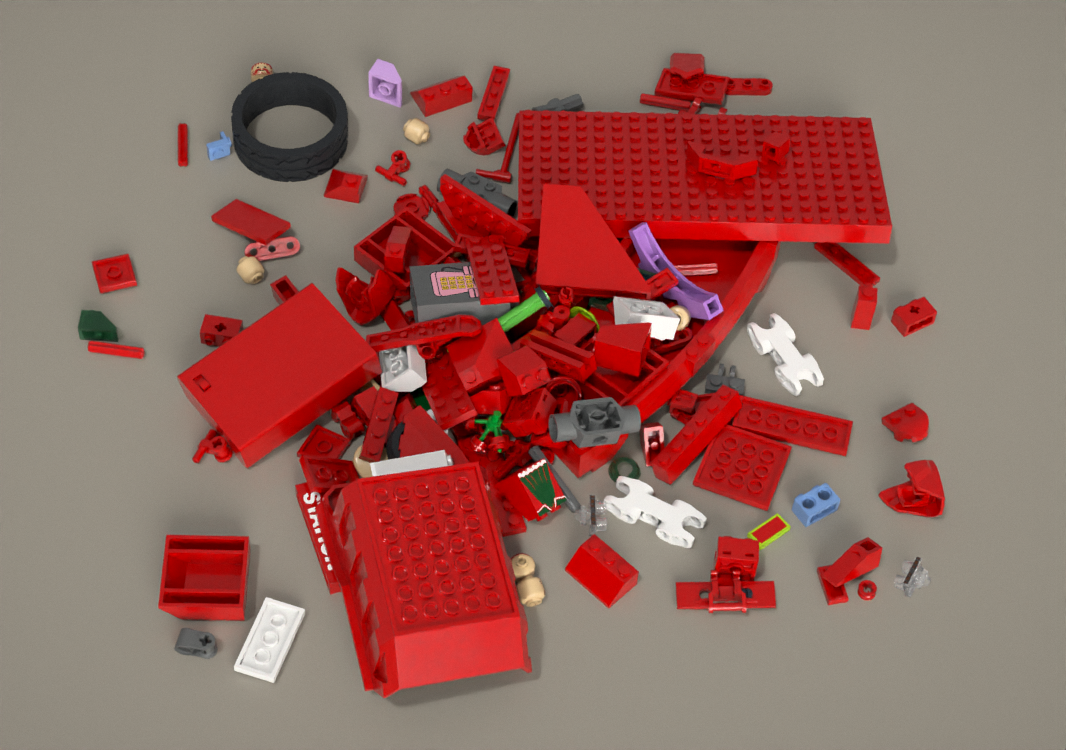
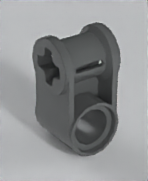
(195, 642)

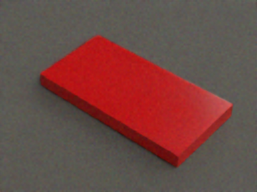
(705, 86)
(251, 221)

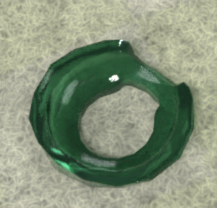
(614, 473)

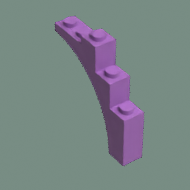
(698, 301)

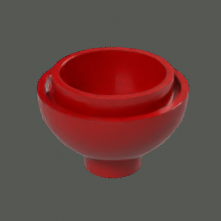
(571, 391)

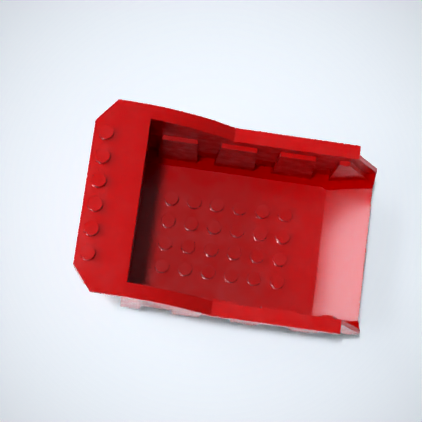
(424, 577)

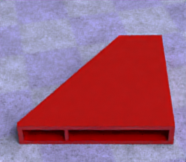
(582, 250)

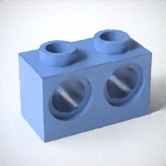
(816, 507)

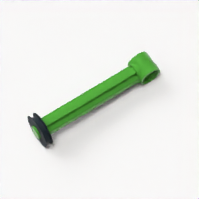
(525, 309)

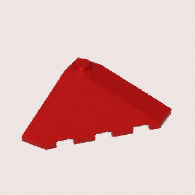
(425, 436)

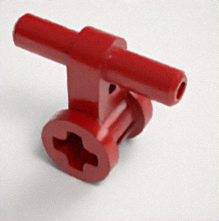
(398, 166)
(213, 445)

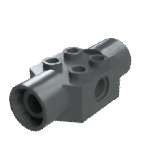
(484, 188)
(594, 422)

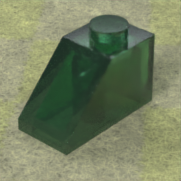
(96, 327)

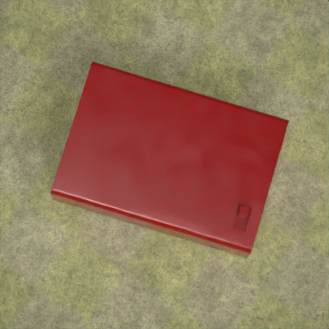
(279, 374)

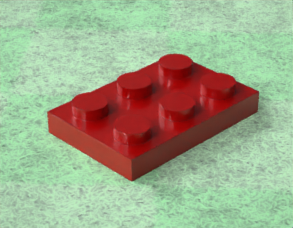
(325, 472)

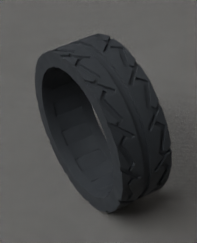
(284, 90)

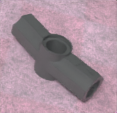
(570, 103)

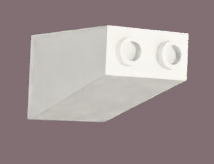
(412, 463)

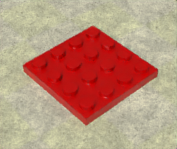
(742, 466)

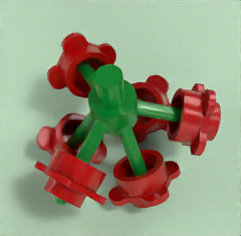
(483, 427)

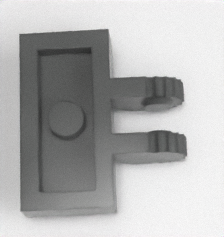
(714, 382)

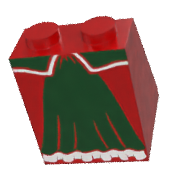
(532, 490)

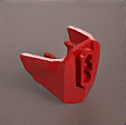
(361, 299)
(921, 494)

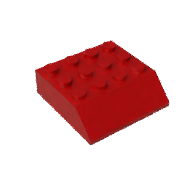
(425, 247)
(618, 385)
(205, 577)

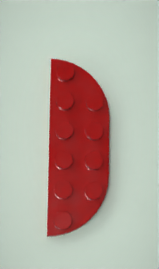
(481, 214)

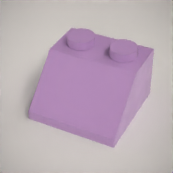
(385, 83)

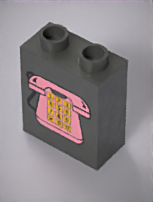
(449, 291)

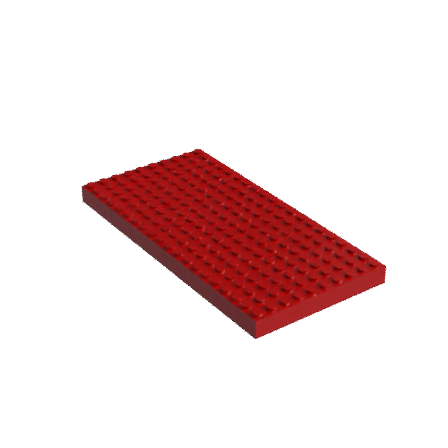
(640, 173)

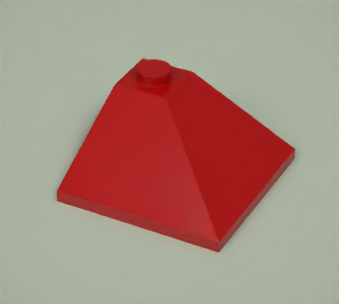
(477, 356)

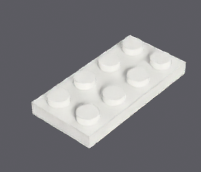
(269, 640)

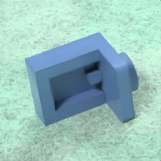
(219, 148)

